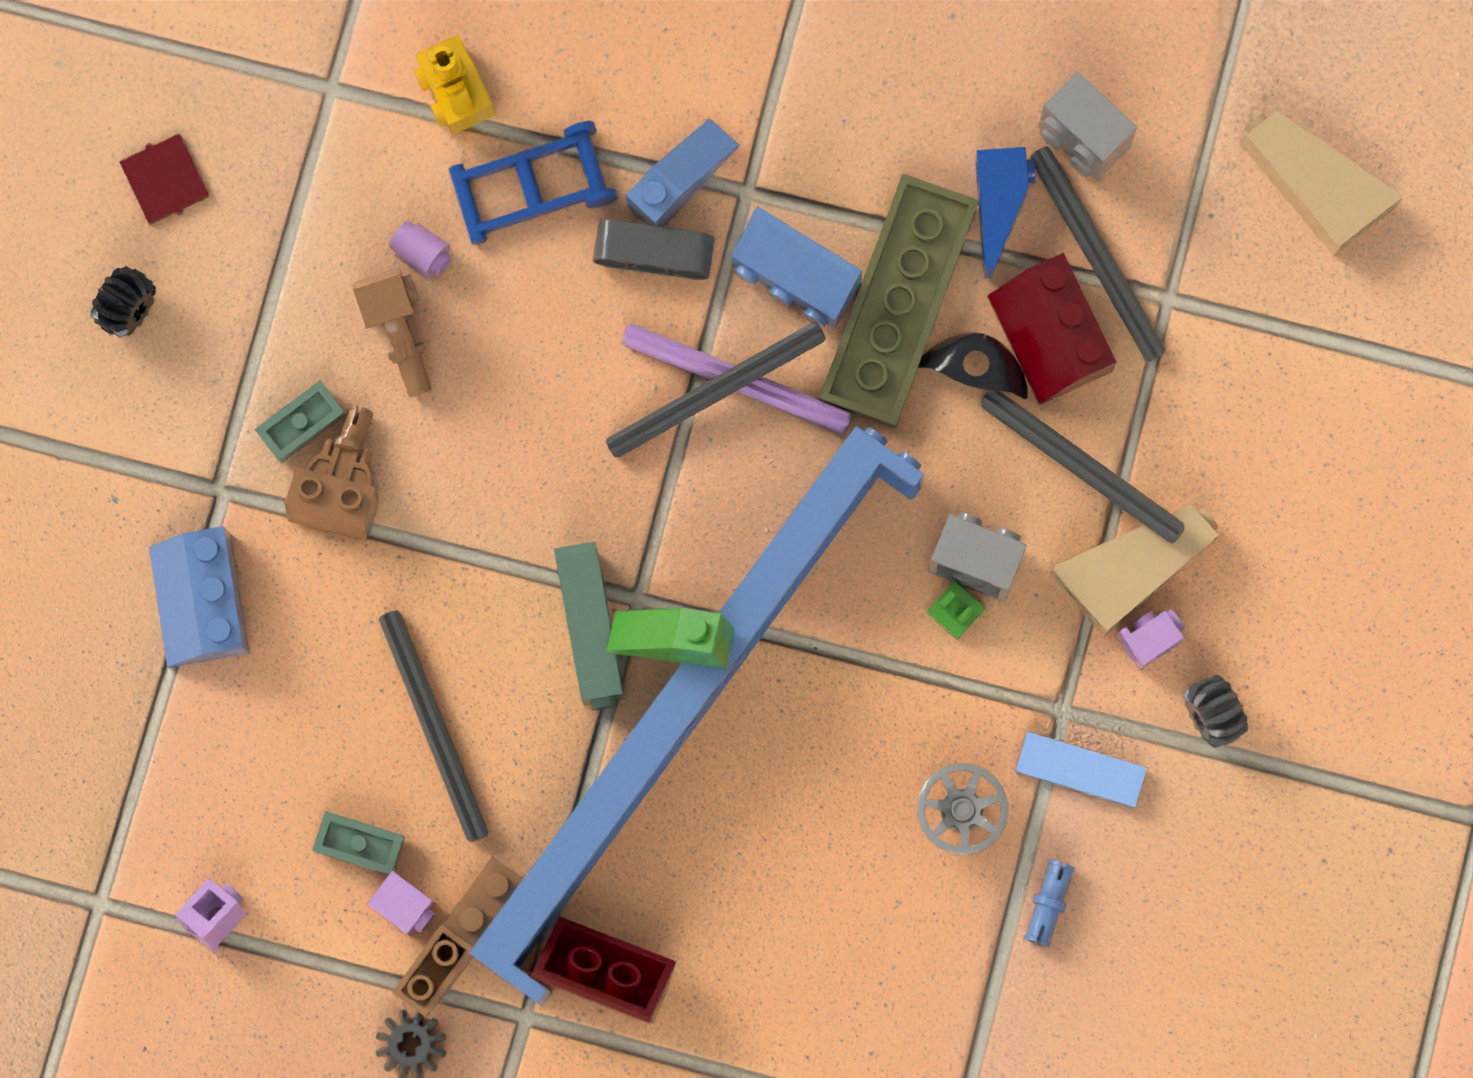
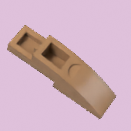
(449, 948)

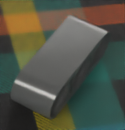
(653, 249)

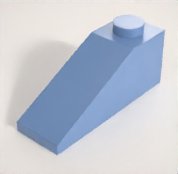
(680, 174)

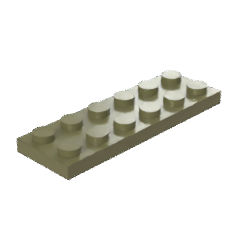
(899, 300)

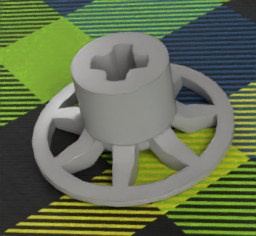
(962, 809)

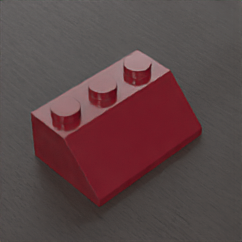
(1052, 329)
(605, 970)

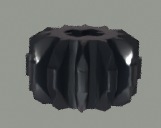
(123, 301)

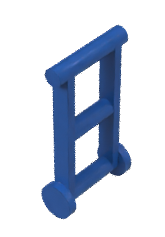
(575, 136)

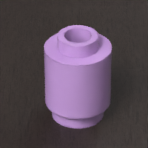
(421, 249)

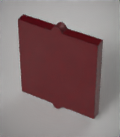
(164, 179)

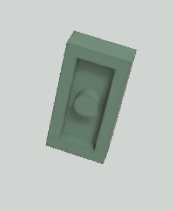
(300, 422)
(358, 843)

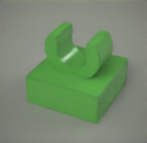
(955, 610)

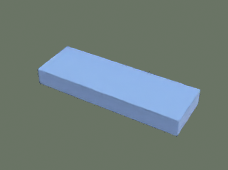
(1081, 769)

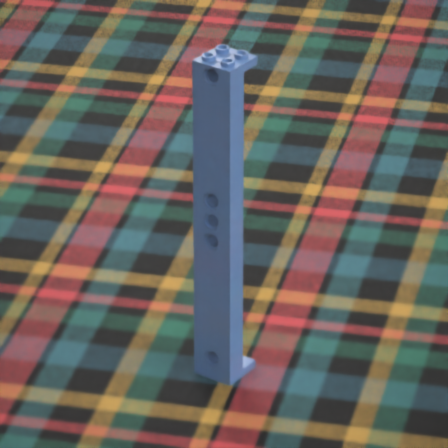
(685, 702)

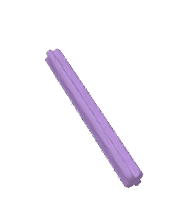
(761, 389)

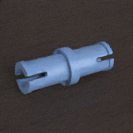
(1049, 903)

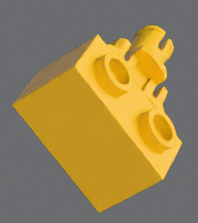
(454, 84)

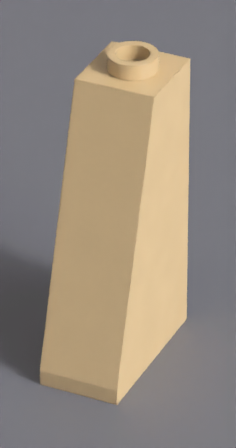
(1318, 181)
(1129, 569)

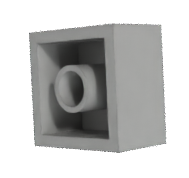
(1086, 127)
(977, 556)

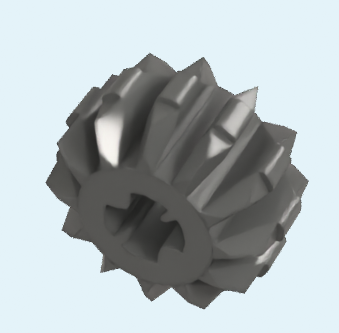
(1216, 711)
(399, 1037)

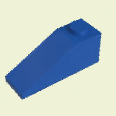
(1001, 189)

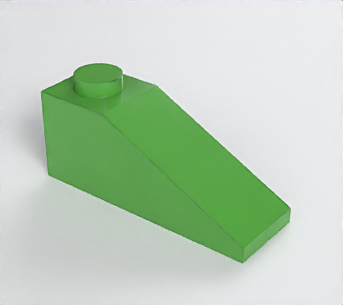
(673, 636)

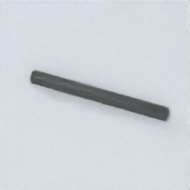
(1098, 254)
(715, 389)
(1083, 465)
(433, 726)

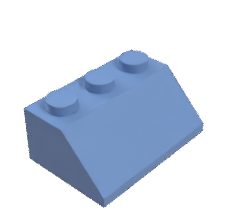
(796, 269)
(198, 597)

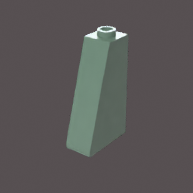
(589, 624)

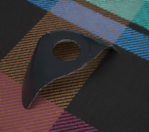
(1003, 370)

